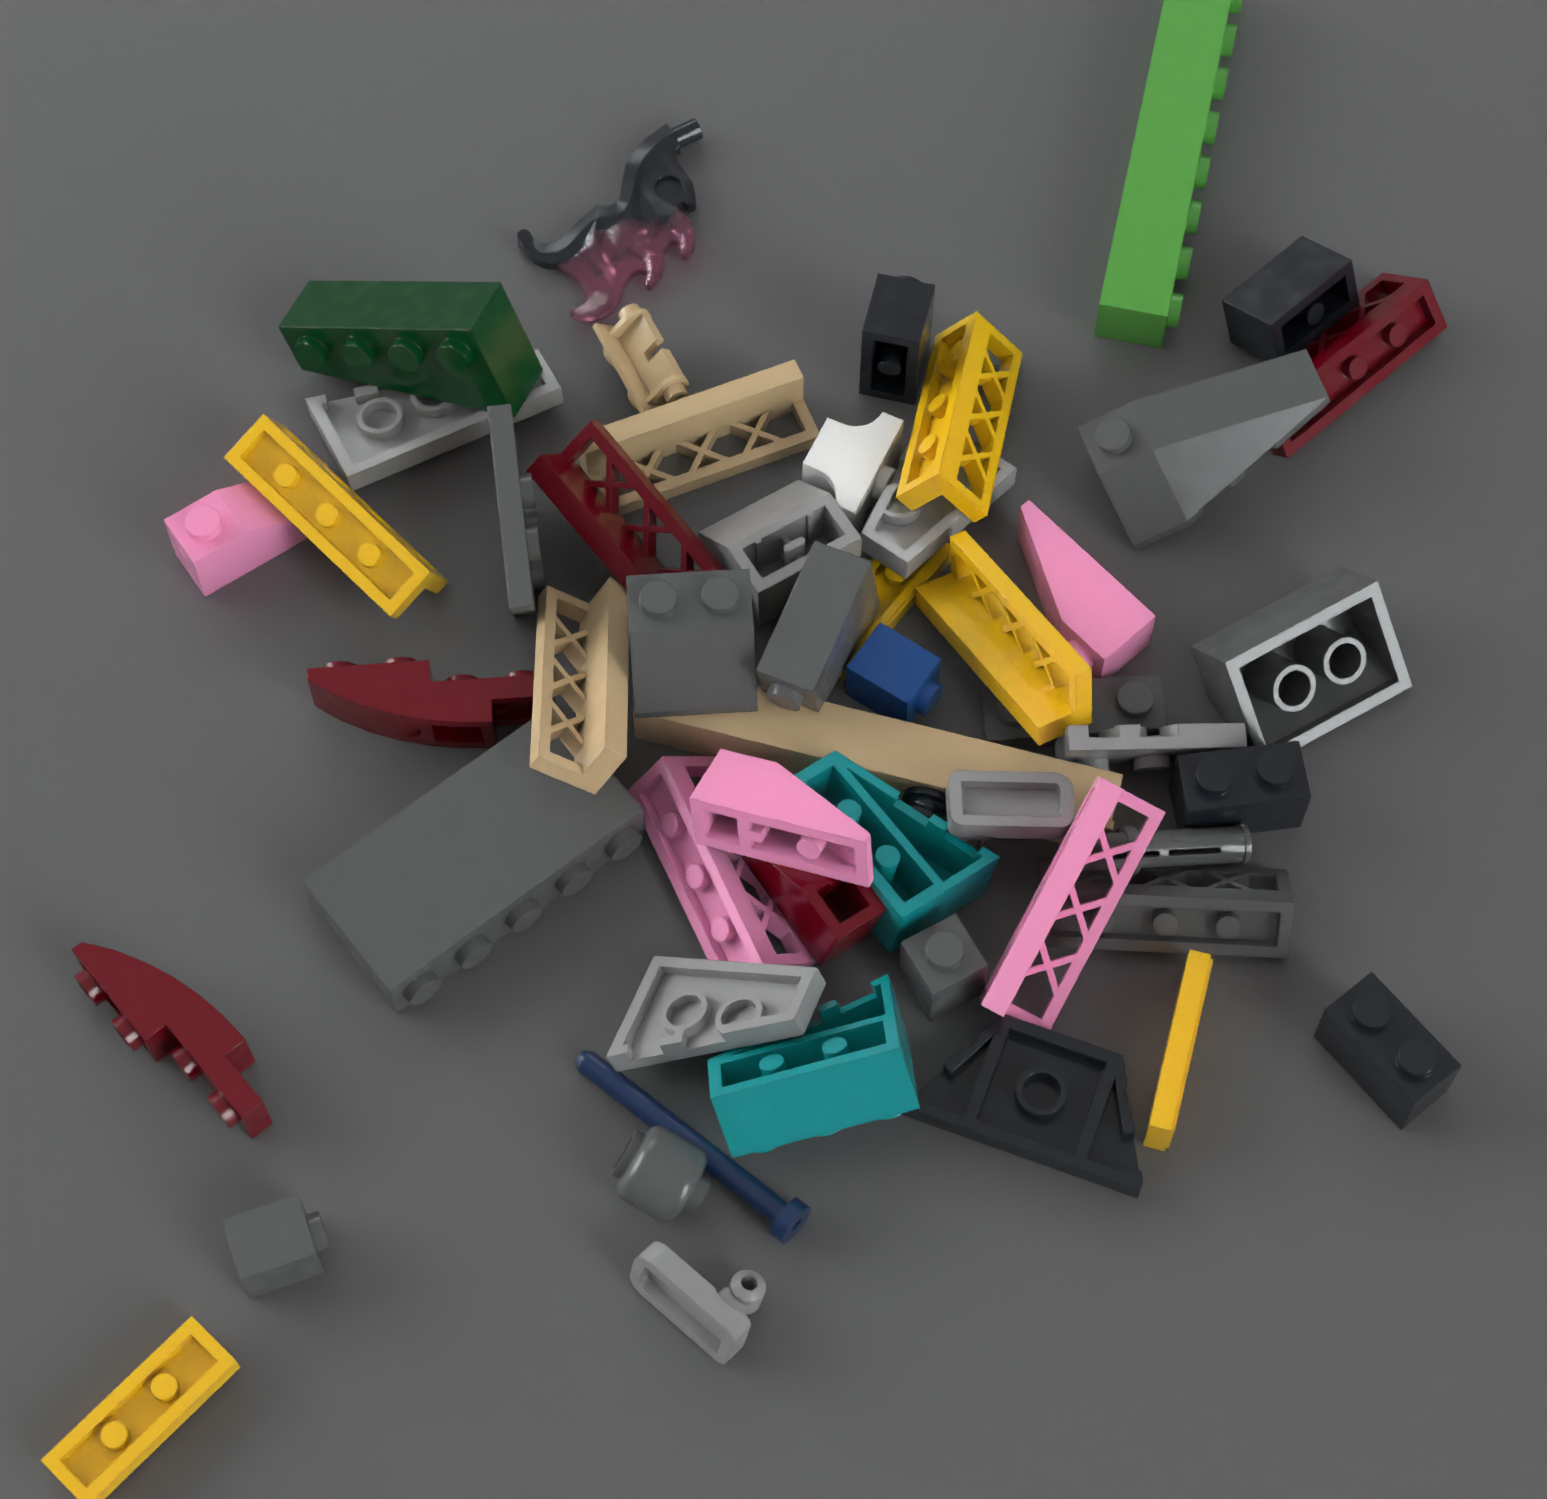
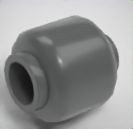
(661, 1174)

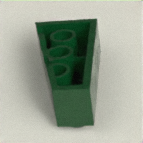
(416, 339)

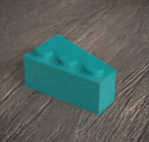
(917, 863)
(835, 1076)

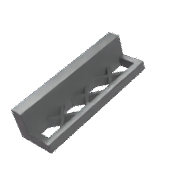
(1186, 909)

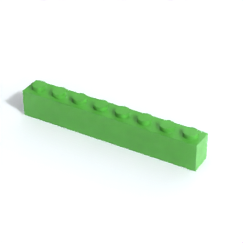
(1164, 170)

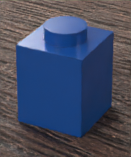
(894, 676)

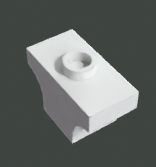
(855, 463)

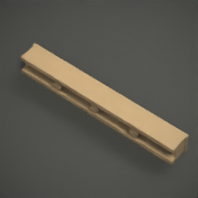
(887, 747)

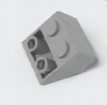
(776, 539)

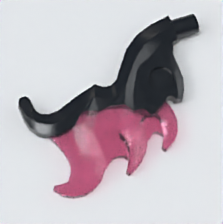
(633, 233)

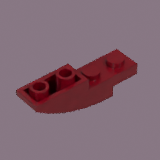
(408, 706)
(174, 1021)

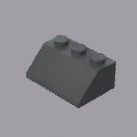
(1305, 661)

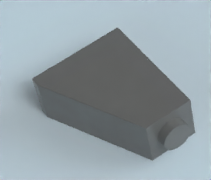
(818, 628)

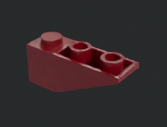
(820, 909)

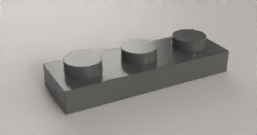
(1114, 703)

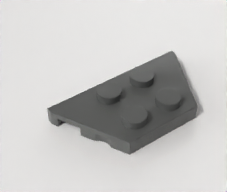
(516, 515)

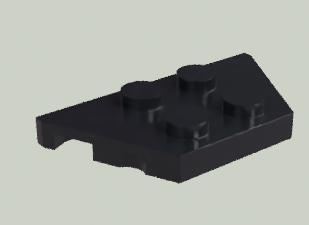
(1039, 1101)

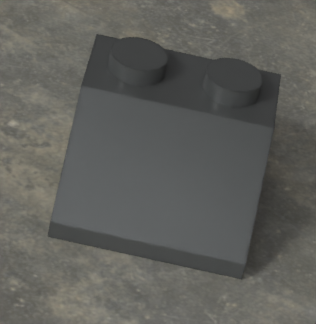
(692, 643)

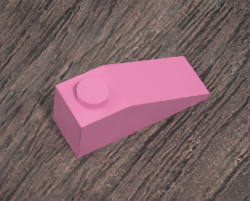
(229, 535)
(1081, 597)
(775, 817)

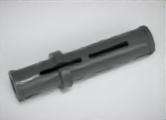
(1181, 847)

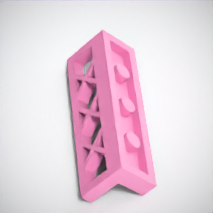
(707, 879)
(1052, 894)

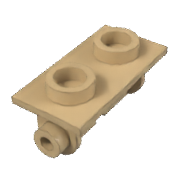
(629, 350)

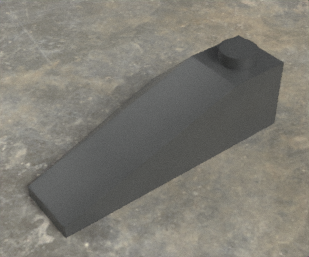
(1187, 444)

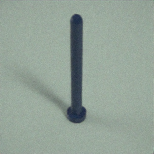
(784, 1216)

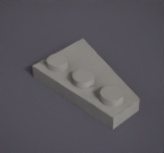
(909, 538)
(1147, 753)
(712, 1007)

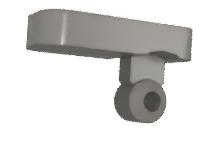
(1008, 805)
(691, 1303)

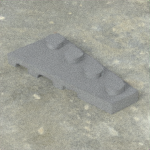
(395, 430)

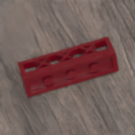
(1369, 346)
(598, 516)

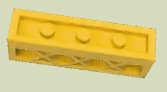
(948, 408)
(333, 516)
(1008, 642)

